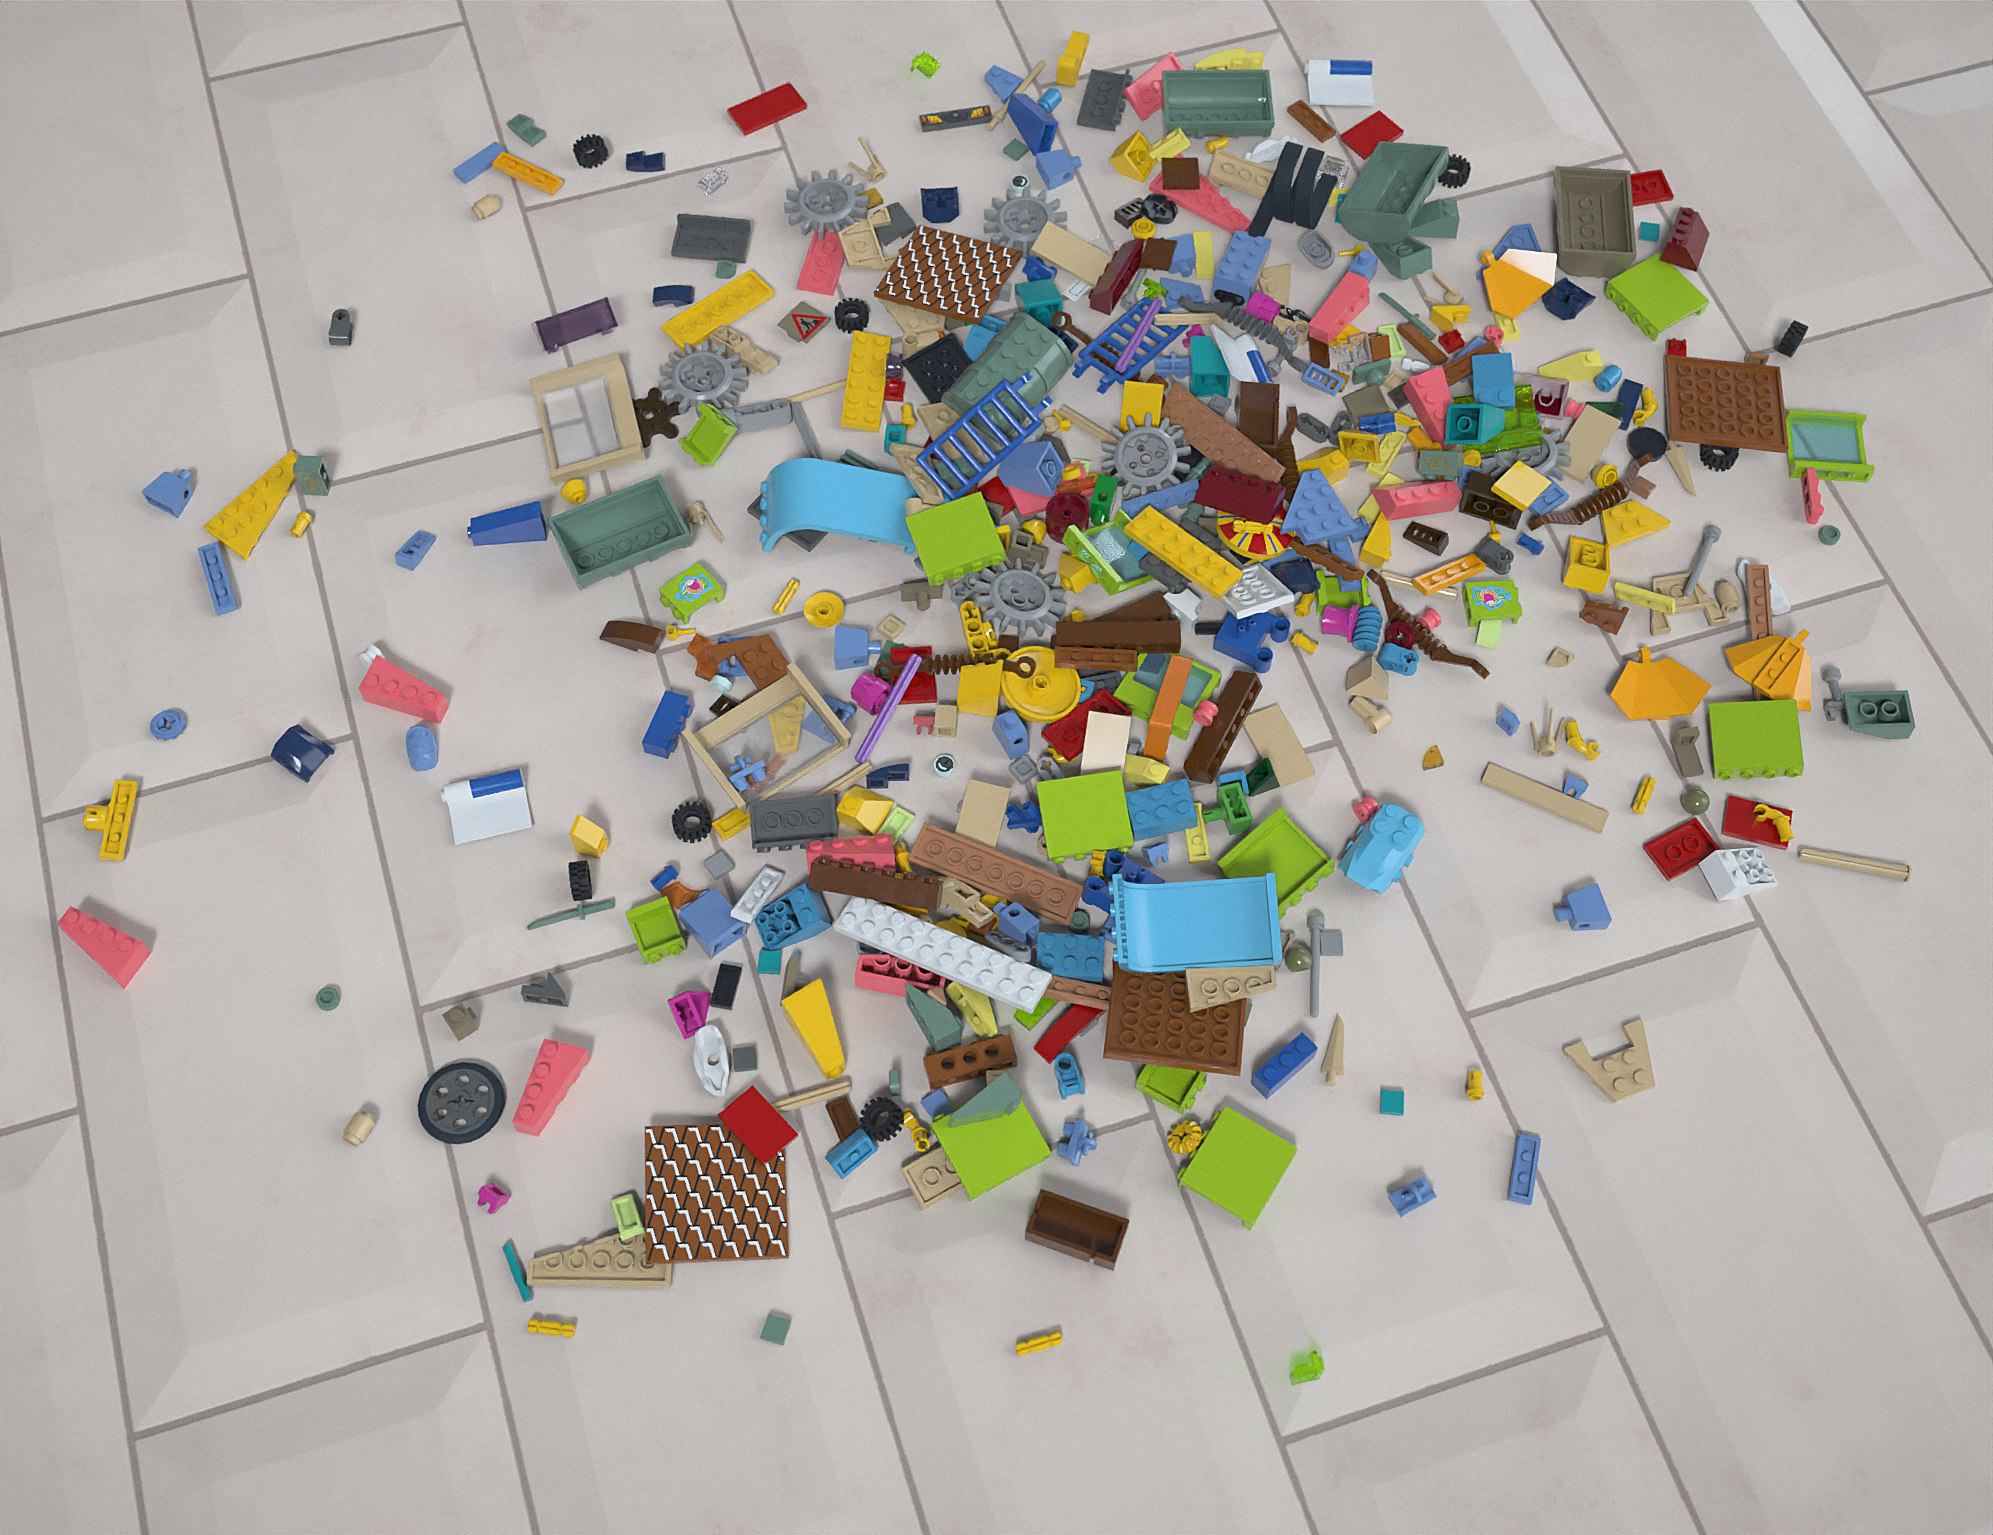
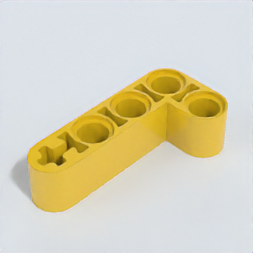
(1071, 62)
(977, 638)

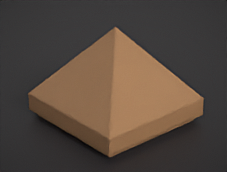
(937, 995)

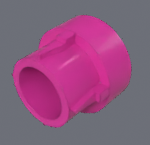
(1263, 307)
(870, 693)

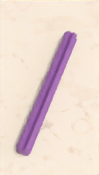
(1138, 335)
(888, 708)

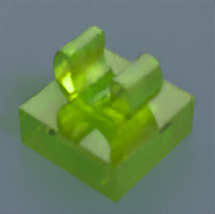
(1154, 289)

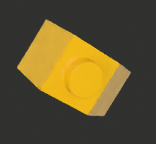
(1074, 574)
(588, 837)

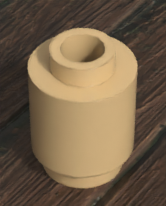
(485, 206)
(1728, 597)
(358, 1128)

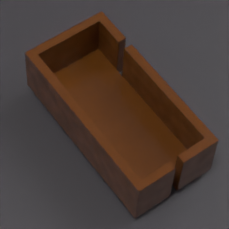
(1259, 414)
(1077, 1229)

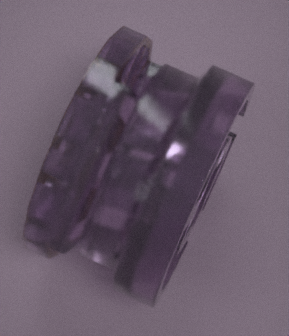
(894, 366)

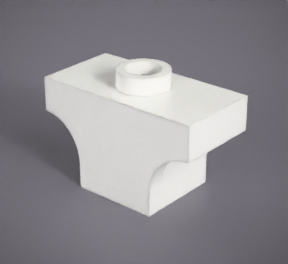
(1184, 607)

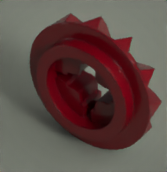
(1402, 627)

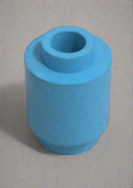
(1050, 100)
(1608, 378)

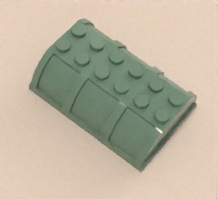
(1217, 102)
(1392, 190)
(1016, 349)
(619, 531)

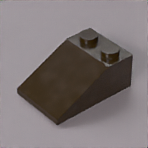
(1486, 505)

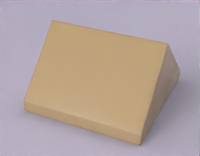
(1368, 680)

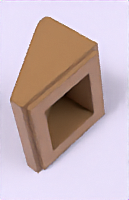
(1756, 358)
(1642, 487)

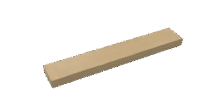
(1545, 798)

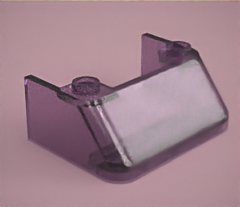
(574, 325)

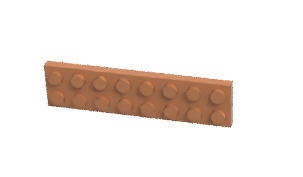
(1216, 437)
(995, 874)

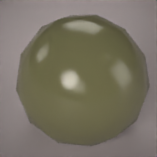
(1695, 801)
(1298, 959)

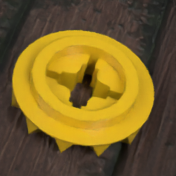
(1189, 1142)

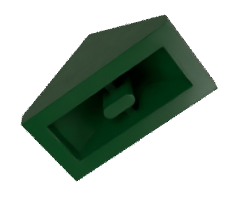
(1262, 778)

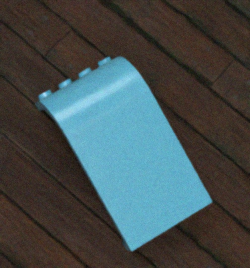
(835, 500)
(1195, 924)

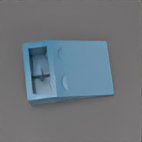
(981, 335)
(792, 918)

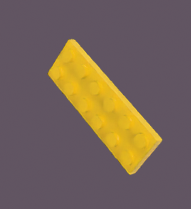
(718, 308)
(865, 382)
(1183, 552)

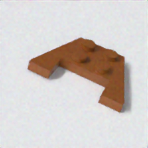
(758, 658)

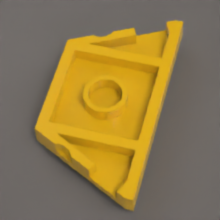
(1630, 522)

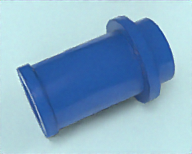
(1531, 544)
(664, 877)

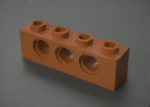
(962, 1071)

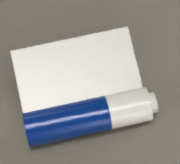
(1339, 82)
(1242, 357)
(487, 806)

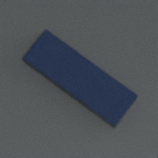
(1629, 394)

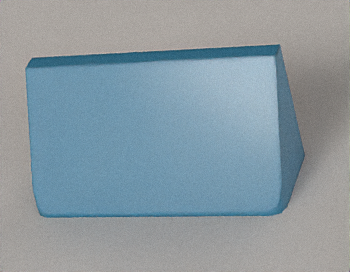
(851, 1153)

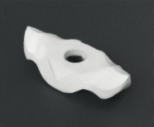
(1268, 149)
(1779, 601)
(710, 1042)

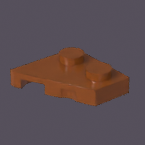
(1604, 616)

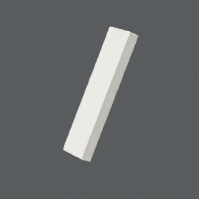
(757, 895)

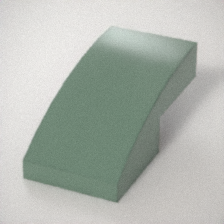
(525, 130)

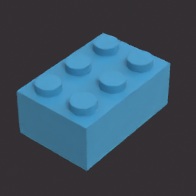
(1161, 810)
(1071, 956)

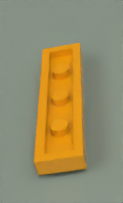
(527, 173)
(1449, 574)

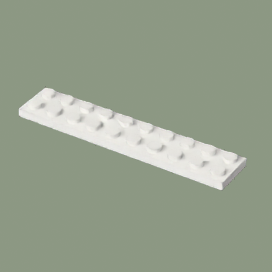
(943, 953)

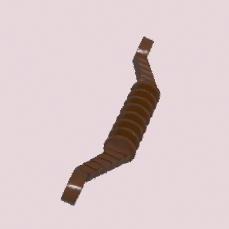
(1086, 339)
(1286, 455)
(1597, 503)
(1440, 653)
(928, 665)

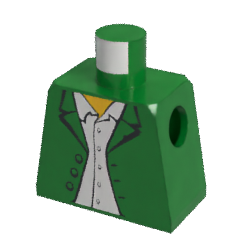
(1101, 505)

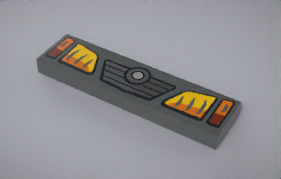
(955, 118)

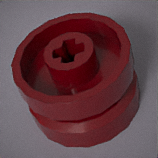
(1065, 511)

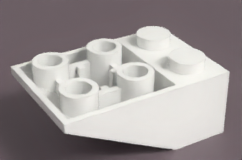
(1737, 872)

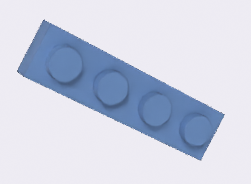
(1162, 499)
(1341, 548)
(217, 578)

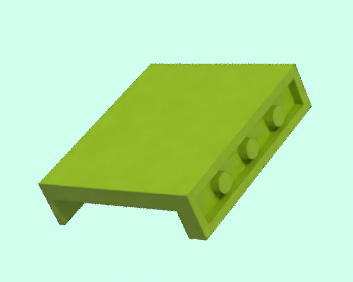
(1655, 296)
(955, 539)
(1756, 739)
(1084, 816)
(1279, 849)
(992, 1149)
(1237, 1165)

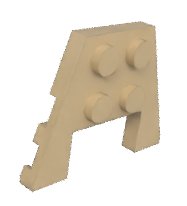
(862, 246)
(914, 319)
(1674, 587)
(1621, 1073)

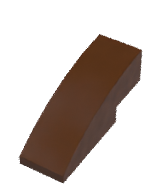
(632, 635)

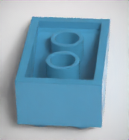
(1493, 380)

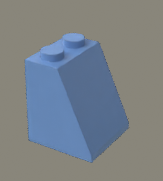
(1032, 468)
(711, 922)

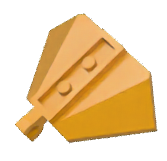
(1517, 280)
(1775, 667)
(1658, 689)

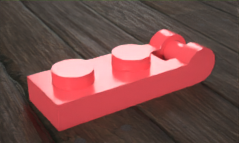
(1811, 496)

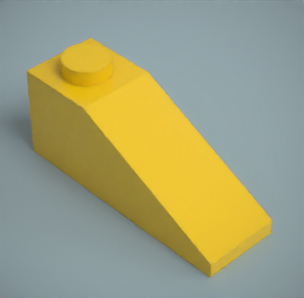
(1378, 544)

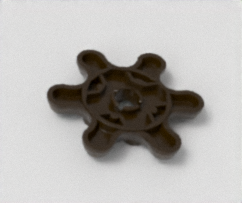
(662, 415)

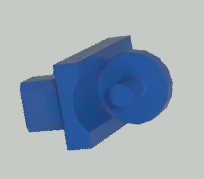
(1036, 270)
(1378, 423)
(1026, 817)

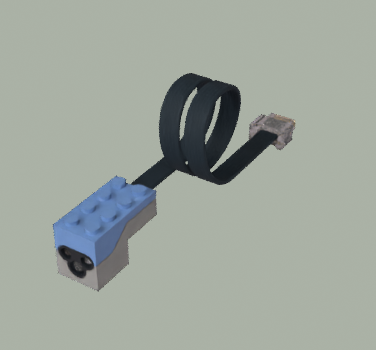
(1249, 251)

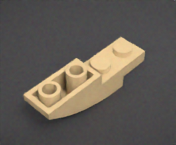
(750, 356)
(964, 900)

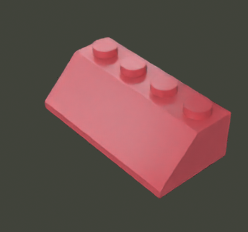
(1417, 498)

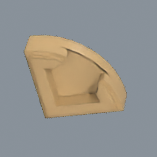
(1560, 658)

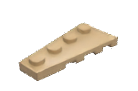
(921, 482)
(1225, 984)

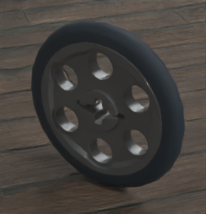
(475, 1127)

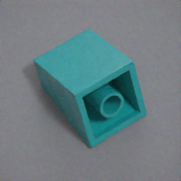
(1039, 300)
(1207, 368)
(1473, 423)

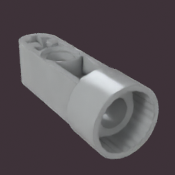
(759, 415)

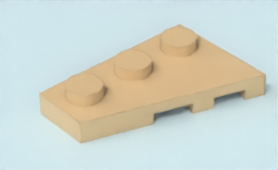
(1276, 284)

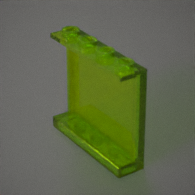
(1520, 425)

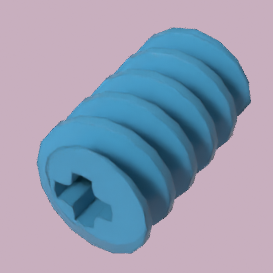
(1367, 629)

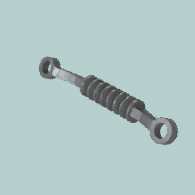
(1225, 310)

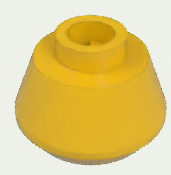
(1143, 229)
(1605, 476)
(574, 491)
(1036, 528)

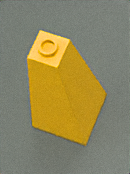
(813, 1024)

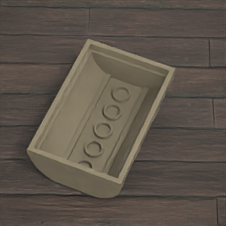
(1594, 221)

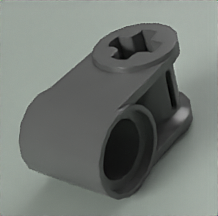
(341, 328)
(1494, 554)

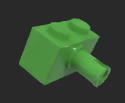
(1231, 809)

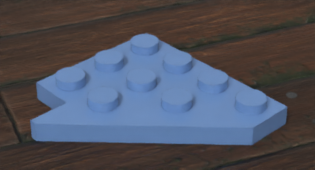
(1519, 238)

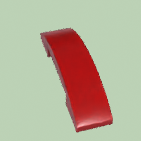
(1065, 1030)

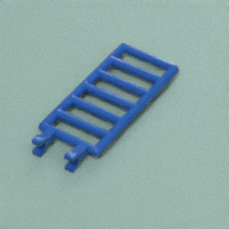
(1105, 336)
(963, 422)

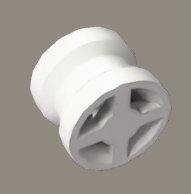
(368, 656)

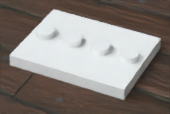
(1256, 593)

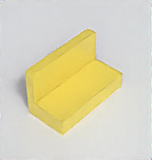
(1169, 145)

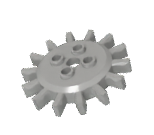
(824, 193)
(1023, 211)
(698, 367)
(1154, 441)
(1543, 463)
(1028, 588)

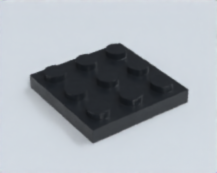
(937, 367)

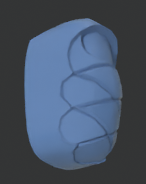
(421, 748)

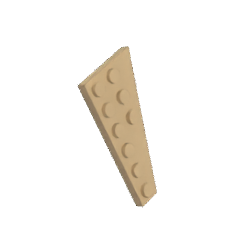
(601, 1264)

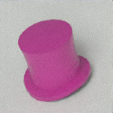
(1340, 621)

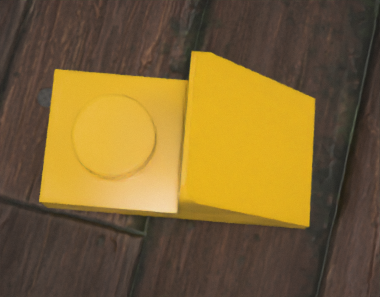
(1446, 316)

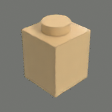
(945, 721)

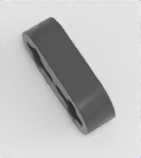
(1336, 426)
(1312, 428)

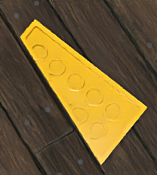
(253, 510)

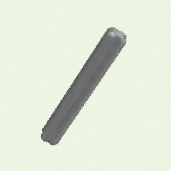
(805, 431)

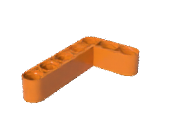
(1166, 708)

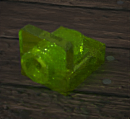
(925, 64)
(1304, 1373)

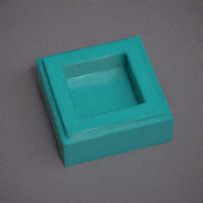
(1649, 231)
(769, 962)
(1392, 1102)

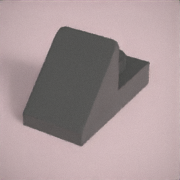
(550, 994)

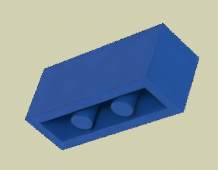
(667, 724)
(1284, 1065)

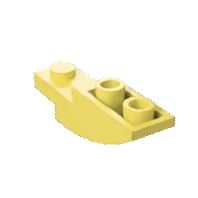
(1232, 60)

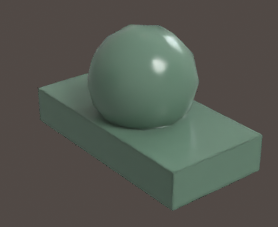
(1372, 372)

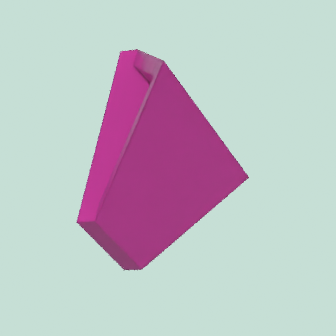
(690, 1011)

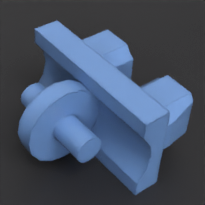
(1172, 366)
(755, 770)
(1079, 1144)
(1412, 1196)

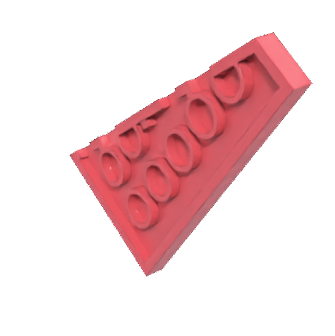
(1205, 203)

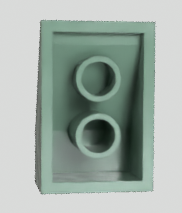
(1437, 220)
(1405, 257)
(1880, 713)
(934, 1020)
(992, 1102)

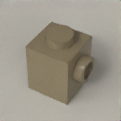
(461, 1021)

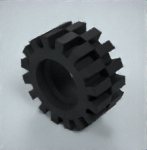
(590, 143)
(1455, 179)
(851, 323)
(1792, 338)
(1716, 461)
(691, 811)
(580, 880)
(889, 1127)

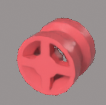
(1494, 333)
(1574, 409)
(1429, 620)
(1205, 712)
(1365, 809)

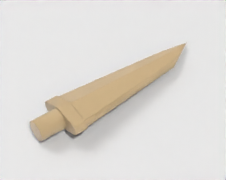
(1678, 460)
(1334, 1058)

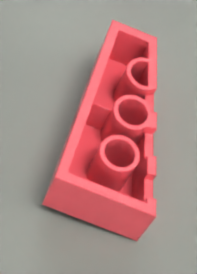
(1340, 308)
(1430, 399)
(400, 691)
(860, 850)
(107, 946)
(890, 975)
(548, 1084)

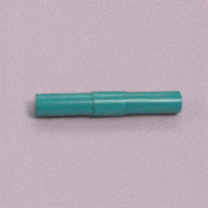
(517, 1273)

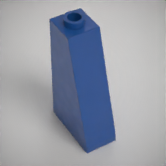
(1032, 122)
(508, 526)

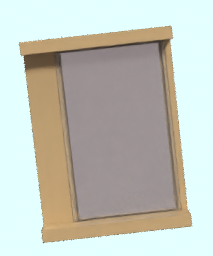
(587, 418)
(781, 725)

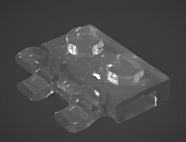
(1359, 351)

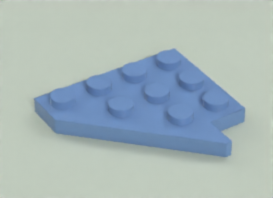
(1316, 511)

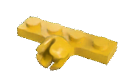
(113, 819)

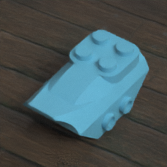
(1382, 848)

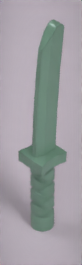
(1412, 318)
(582, 911)

